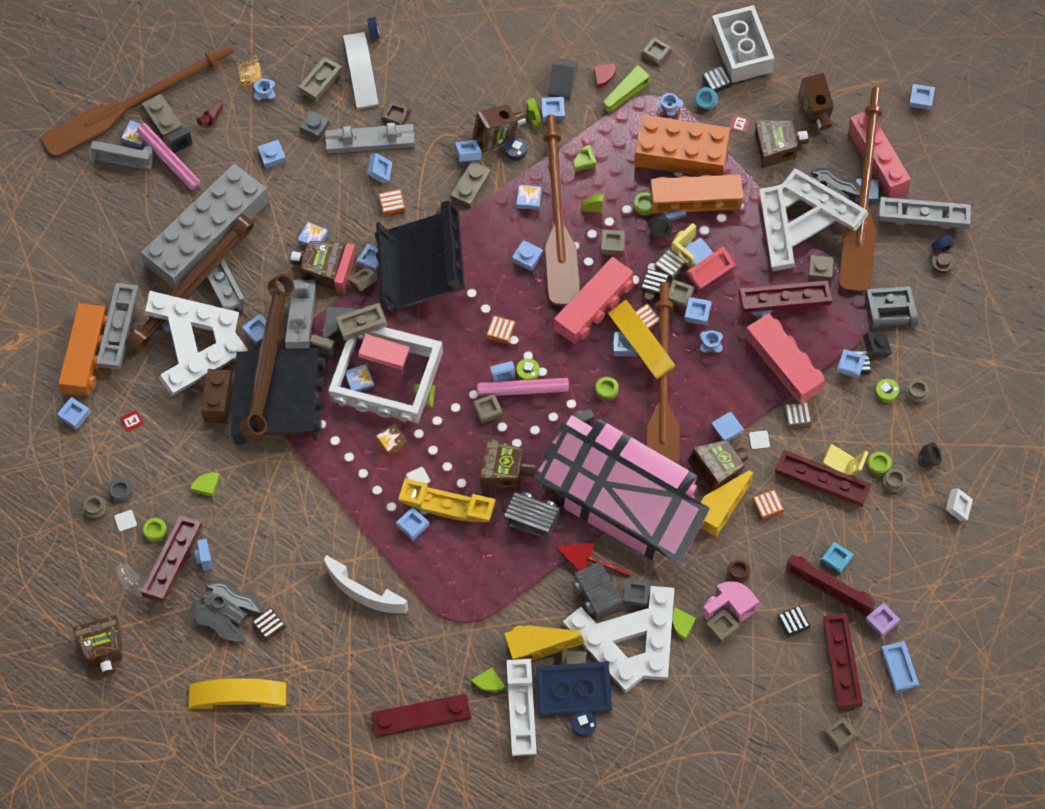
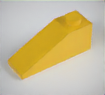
(723, 502)
(540, 642)

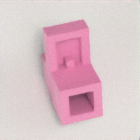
(735, 598)

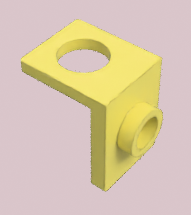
(681, 241)
(843, 462)

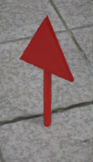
(580, 555)

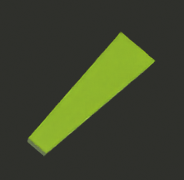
(626, 89)

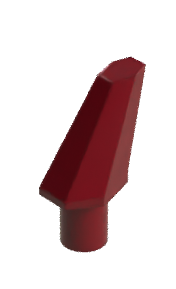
(211, 114)

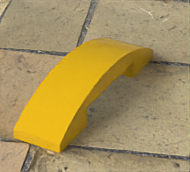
(641, 339)
(446, 504)
(237, 692)

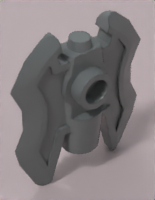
(832, 180)
(225, 607)

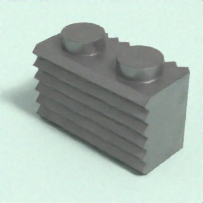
(532, 515)
(597, 590)

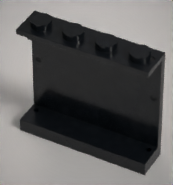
(420, 259)
(292, 395)

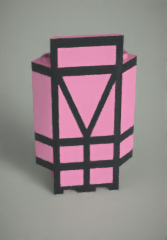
(623, 488)

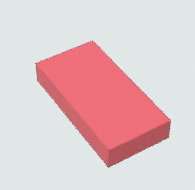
(345, 268)
(710, 268)
(383, 351)

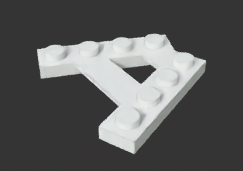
(827, 209)
(183, 315)
(653, 621)

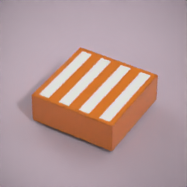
(392, 202)
(648, 316)
(501, 329)
(768, 504)

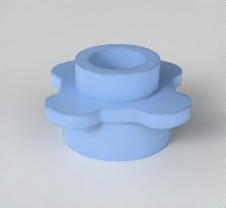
(263, 84)
(666, 99)
(713, 336)

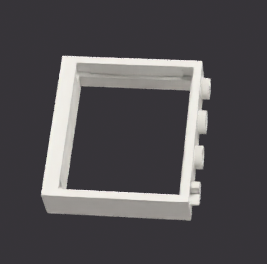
(381, 406)

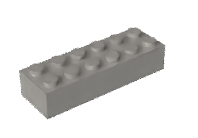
(204, 225)

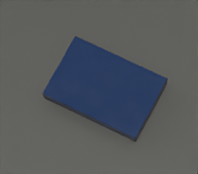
(574, 688)

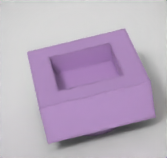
(882, 620)

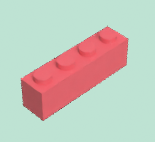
(886, 164)
(594, 300)
(785, 358)

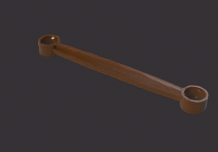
(240, 229)
(267, 356)

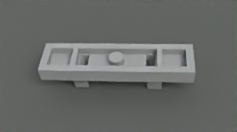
(370, 138)
(924, 213)
(301, 314)
(118, 326)

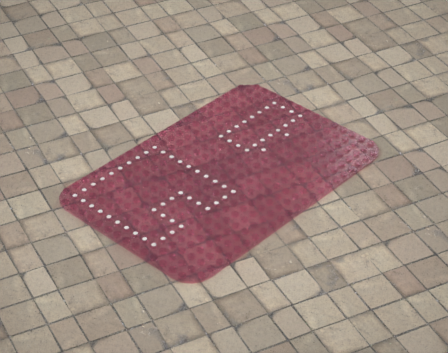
(481, 567)

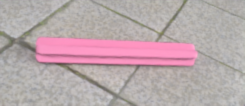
(168, 156)
(523, 387)

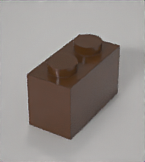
(217, 396)

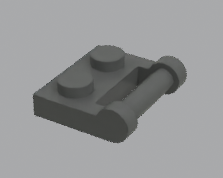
(891, 300)

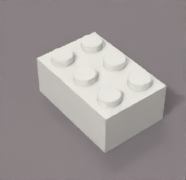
(742, 44)

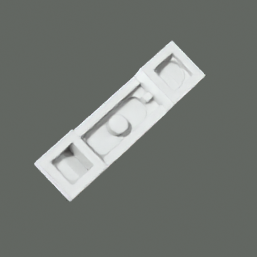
(361, 70)
(388, 602)
(521, 707)

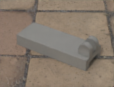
(123, 155)
(226, 287)

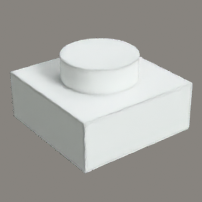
(959, 504)

